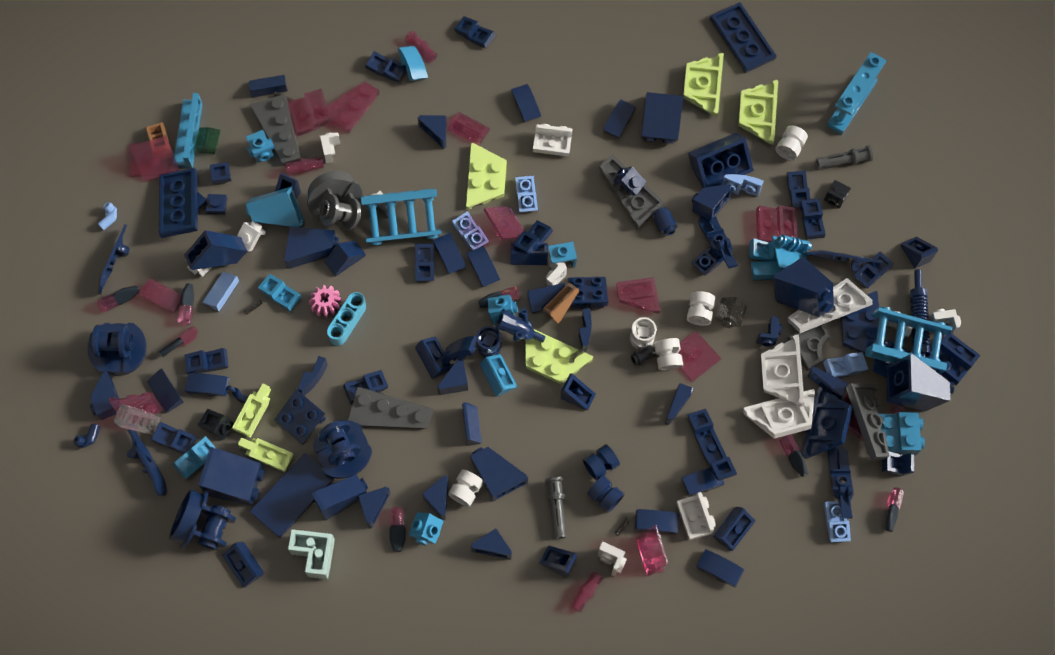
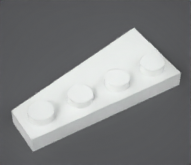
(847, 300)

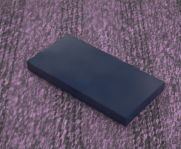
(743, 37)
(178, 203)
(291, 495)

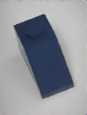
(711, 200)
(103, 391)

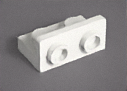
(611, 554)

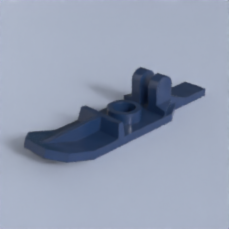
(713, 233)
(119, 249)
(856, 260)
(148, 462)
(840, 470)

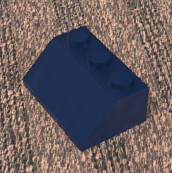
(721, 158)

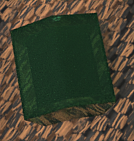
(207, 140)

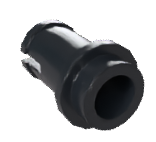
(643, 355)

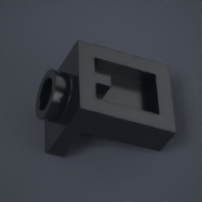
(837, 194)
(216, 423)

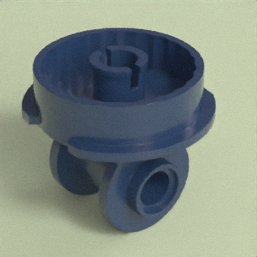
(119, 337)
(342, 449)
(184, 523)

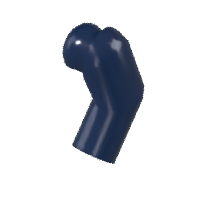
(88, 439)

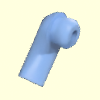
(110, 216)

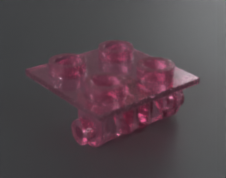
(652, 551)

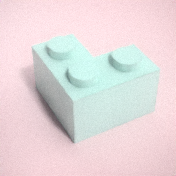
(317, 548)

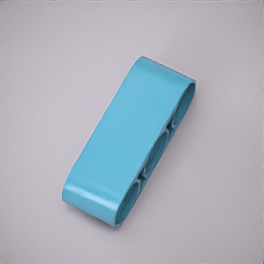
(346, 310)

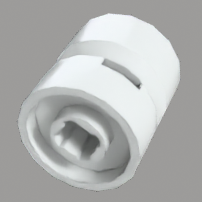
(791, 142)
(700, 308)
(643, 333)
(668, 354)
(466, 486)

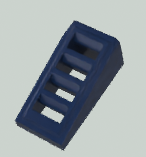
(828, 382)
(681, 396)

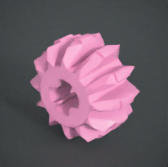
(332, 298)

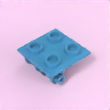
(789, 249)

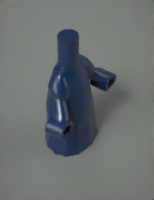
(519, 328)

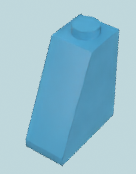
(276, 208)

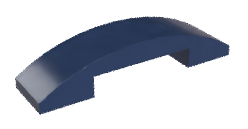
(710, 445)

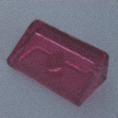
(468, 128)

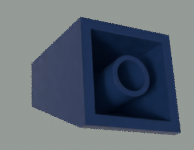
(661, 117)
(804, 288)
(915, 384)
(231, 477)

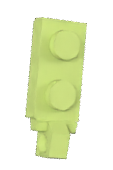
(252, 411)
(267, 453)

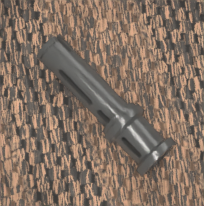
(853, 157)
(556, 495)

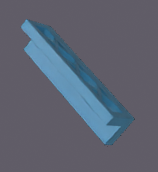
(188, 131)

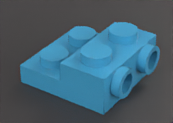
(903, 432)

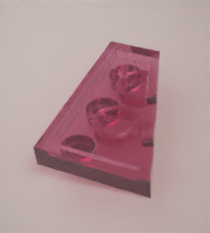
(352, 106)

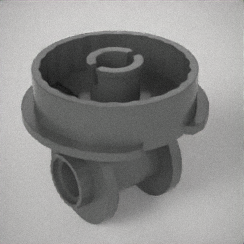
(335, 198)

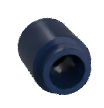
(664, 221)

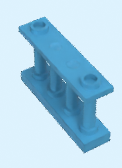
(856, 93)
(390, 201)
(883, 353)

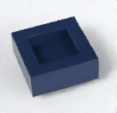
(220, 173)
(216, 204)

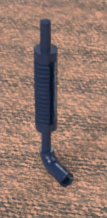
(920, 309)

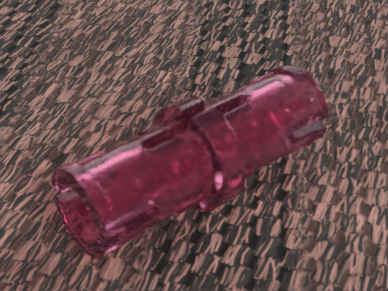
(416, 41)
(304, 165)
(586, 591)

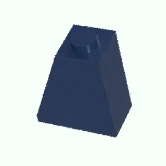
(308, 245)
(215, 250)
(497, 473)
(339, 495)

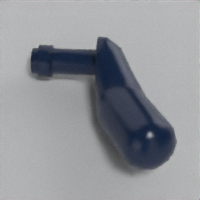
(237, 394)

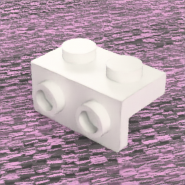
(552, 140)
(696, 516)

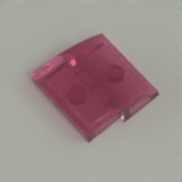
(309, 112)
(776, 222)

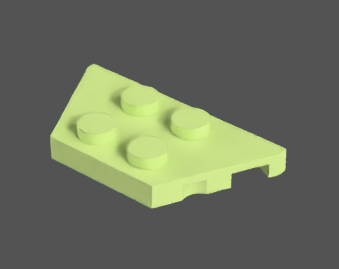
(704, 83)
(758, 111)
(485, 177)
(552, 358)

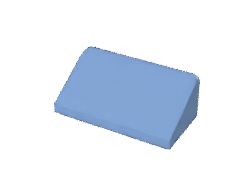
(221, 291)

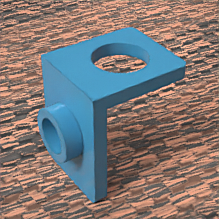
(563, 253)

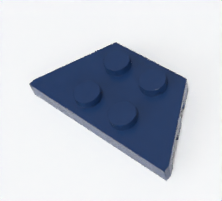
(860, 328)
(829, 424)

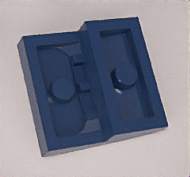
(957, 356)

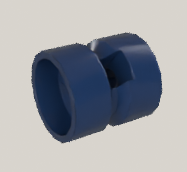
(488, 341)
(599, 463)
(603, 492)

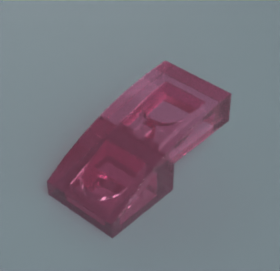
(160, 294)

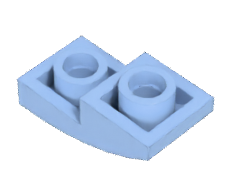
(742, 182)
(526, 194)
(470, 231)
(837, 528)

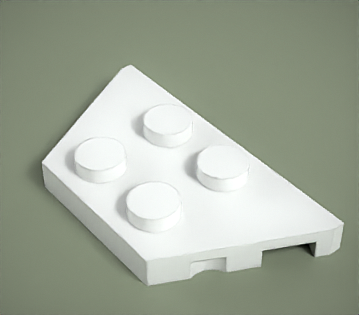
(784, 372)
(781, 416)

